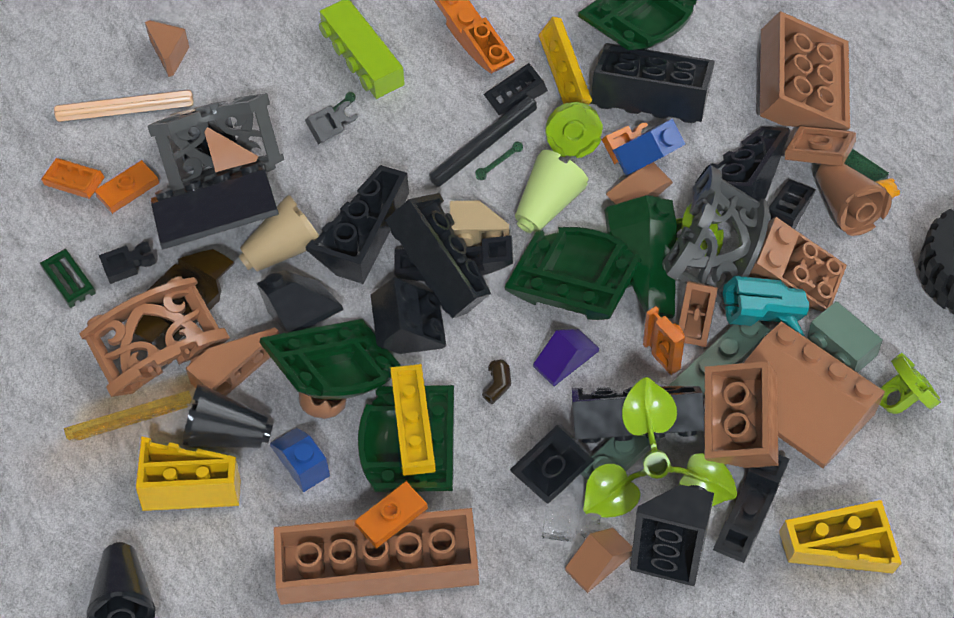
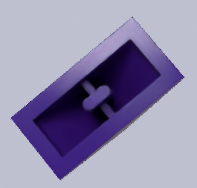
(564, 354)

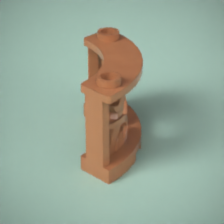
(136, 372)

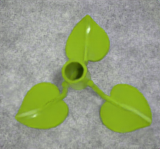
(651, 410)

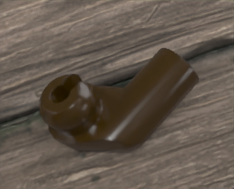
(501, 380)

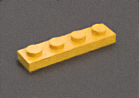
(564, 63)
(412, 420)

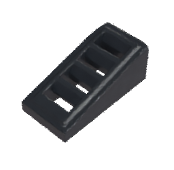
(519, 78)
(789, 207)

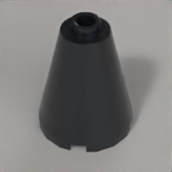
(223, 422)
(120, 586)

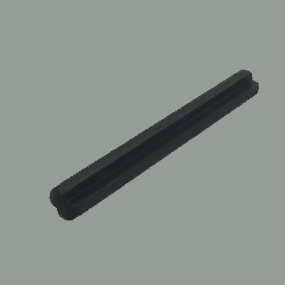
(482, 141)

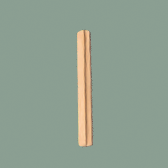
(123, 105)

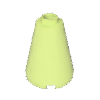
(548, 190)

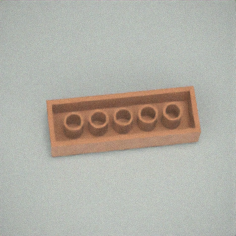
(341, 563)

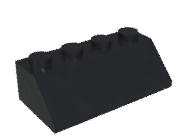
(672, 534)

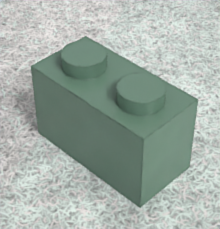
(844, 337)

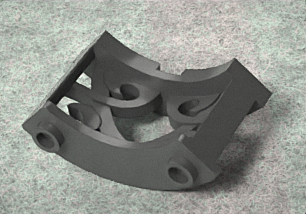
(179, 125)
(713, 194)

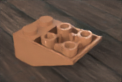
(799, 264)

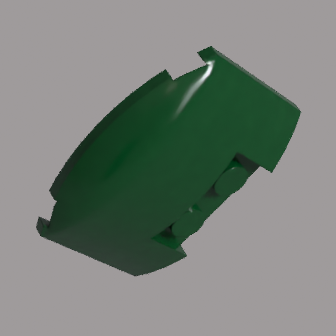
(638, 22)
(575, 271)
(331, 360)
(381, 449)

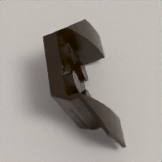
(207, 269)

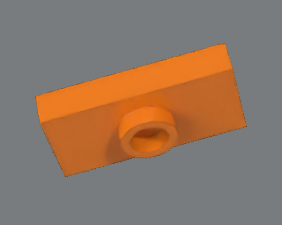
(72, 178)
(126, 186)
(391, 514)

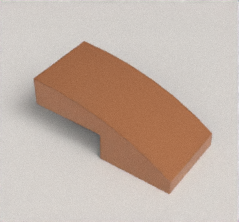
(645, 181)

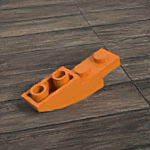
(475, 34)

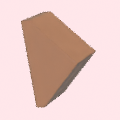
(169, 44)
(227, 153)
(697, 312)
(598, 558)

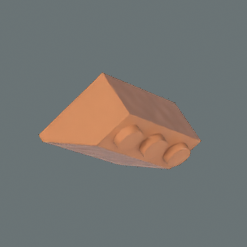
(741, 414)

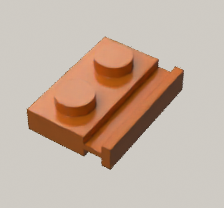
(664, 339)

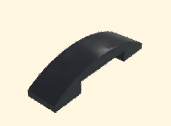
(490, 257)
(750, 510)

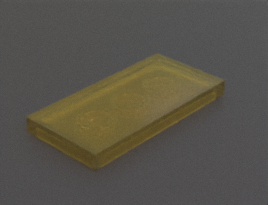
(129, 416)

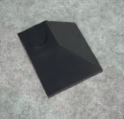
(296, 300)
(552, 463)

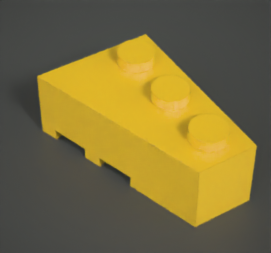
(185, 478)
(843, 538)

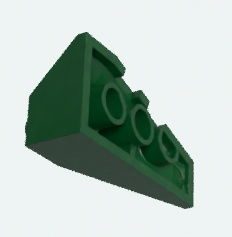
(651, 231)

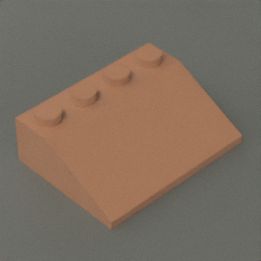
(803, 75)
(817, 395)

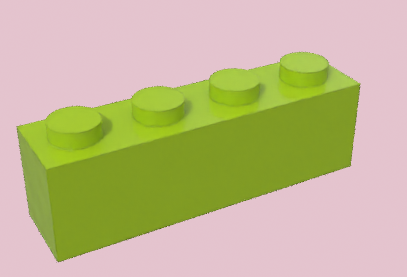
(361, 48)

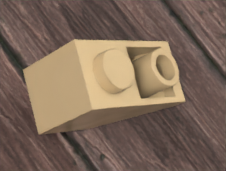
(476, 222)

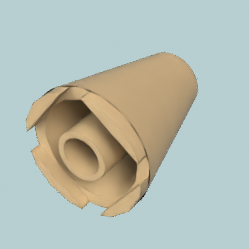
(278, 237)

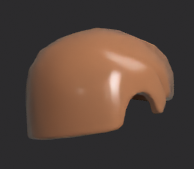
(321, 407)

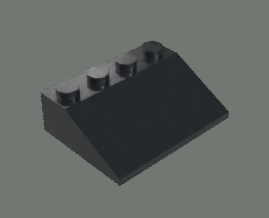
(652, 83)
(213, 205)

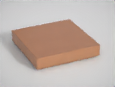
(820, 146)

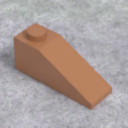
(229, 363)

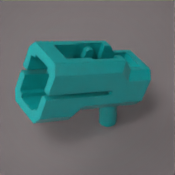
(764, 301)

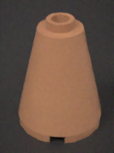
(853, 198)

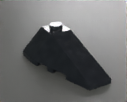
(754, 163)

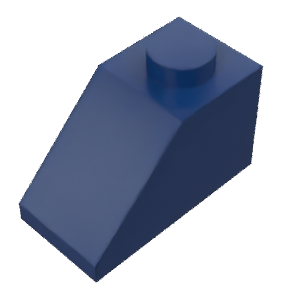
(649, 147)
(301, 458)

